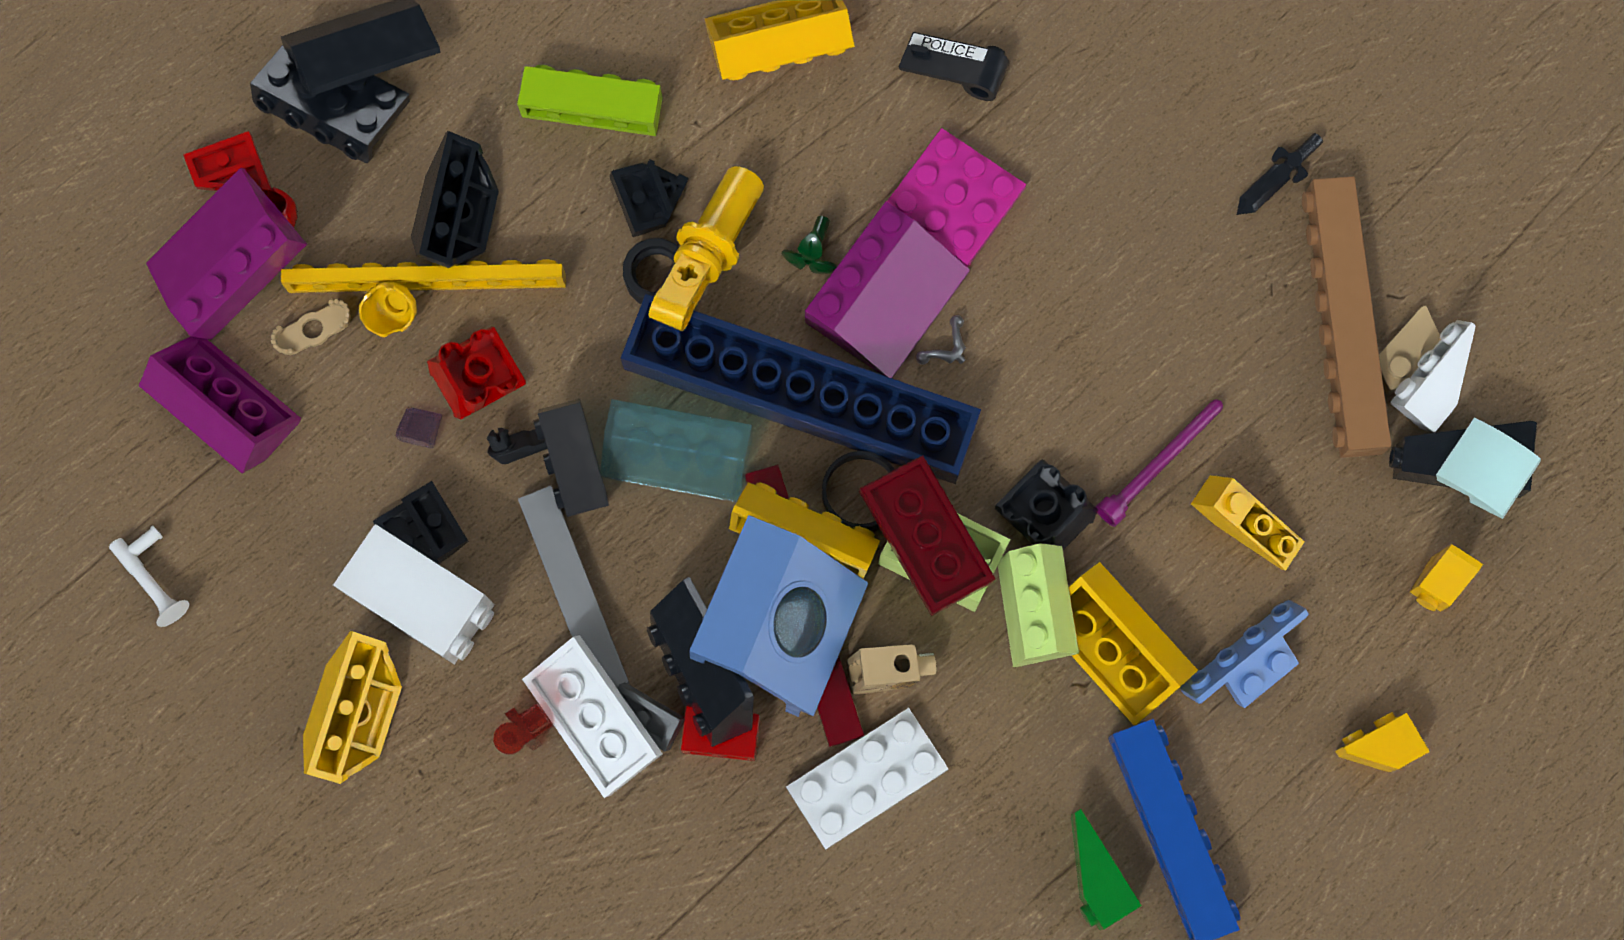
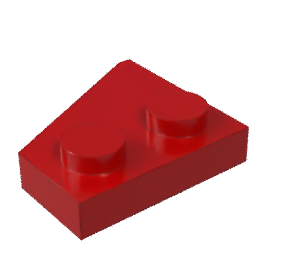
(218, 162)

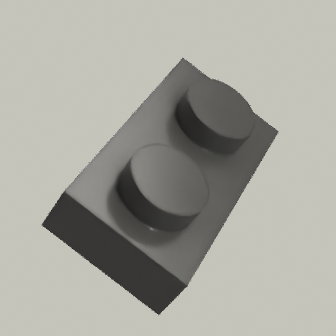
(656, 718)

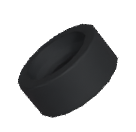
(641, 250)

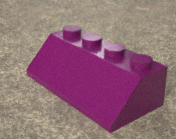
(218, 401)

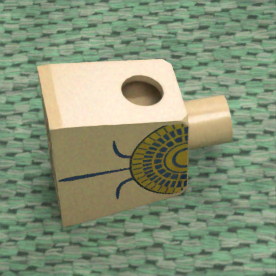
(874, 668)

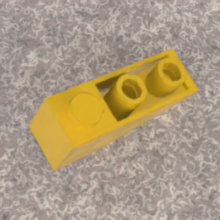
(1247, 520)

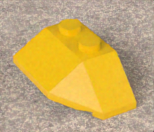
(351, 709)

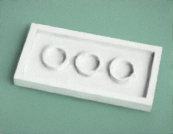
(592, 716)
(867, 778)

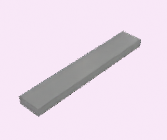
(570, 580)

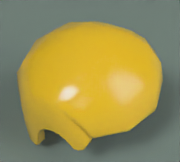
(387, 308)

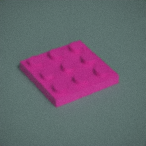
(957, 195)

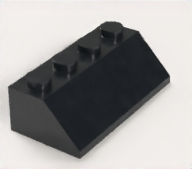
(716, 694)

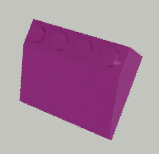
(223, 256)
(886, 291)

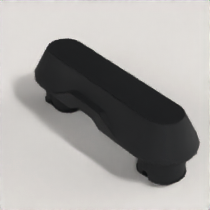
(510, 448)

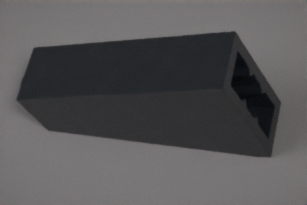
(1422, 456)

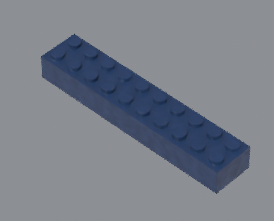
(803, 390)

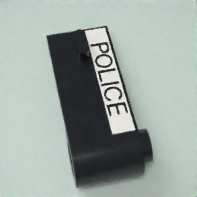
(973, 66)

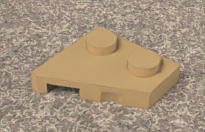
(1403, 353)

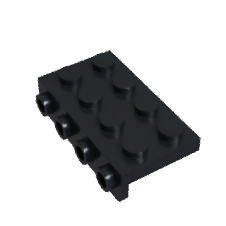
(344, 117)

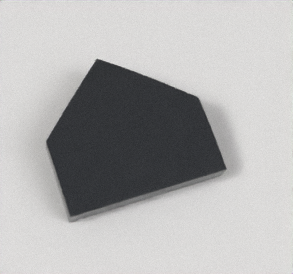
(647, 195)

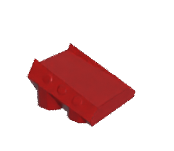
(475, 372)

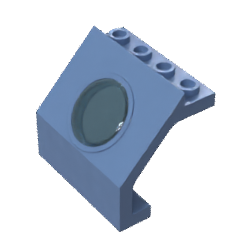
(780, 615)

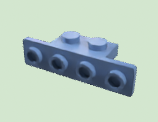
(1252, 661)

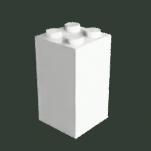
(415, 595)

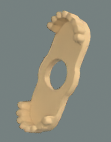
(292, 338)

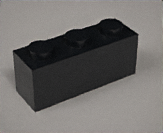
(571, 458)

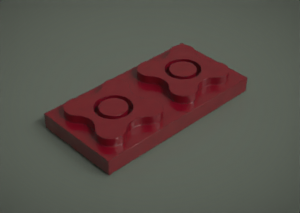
(927, 535)

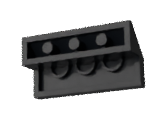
(360, 45)

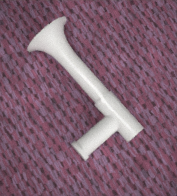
(168, 608)

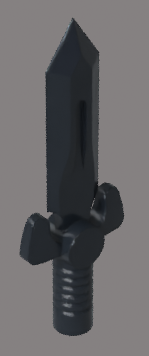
(1278, 175)

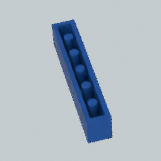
(1174, 832)

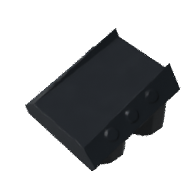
(1047, 507)

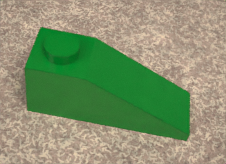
(1100, 883)

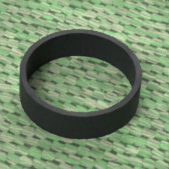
(866, 455)

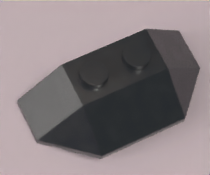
(455, 204)

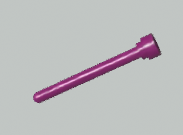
(1113, 508)

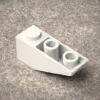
(1436, 384)

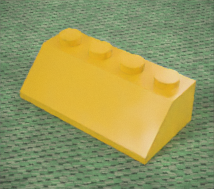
(778, 35)
(846, 545)
(1124, 646)

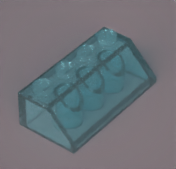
(675, 450)

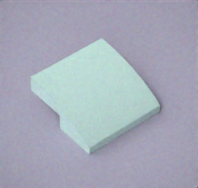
(1488, 467)

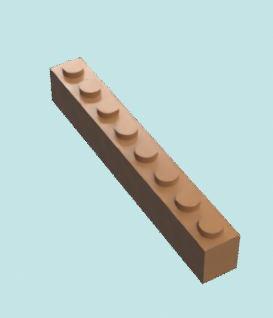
(1346, 317)

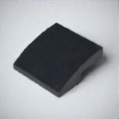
(425, 524)

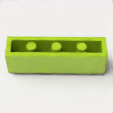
(590, 100)

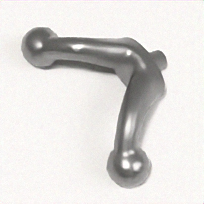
(950, 356)

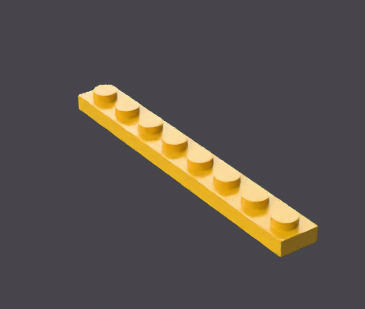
(473, 275)

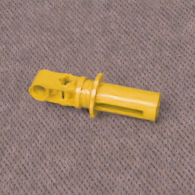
(706, 247)

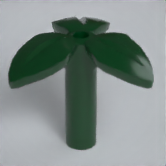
(811, 250)

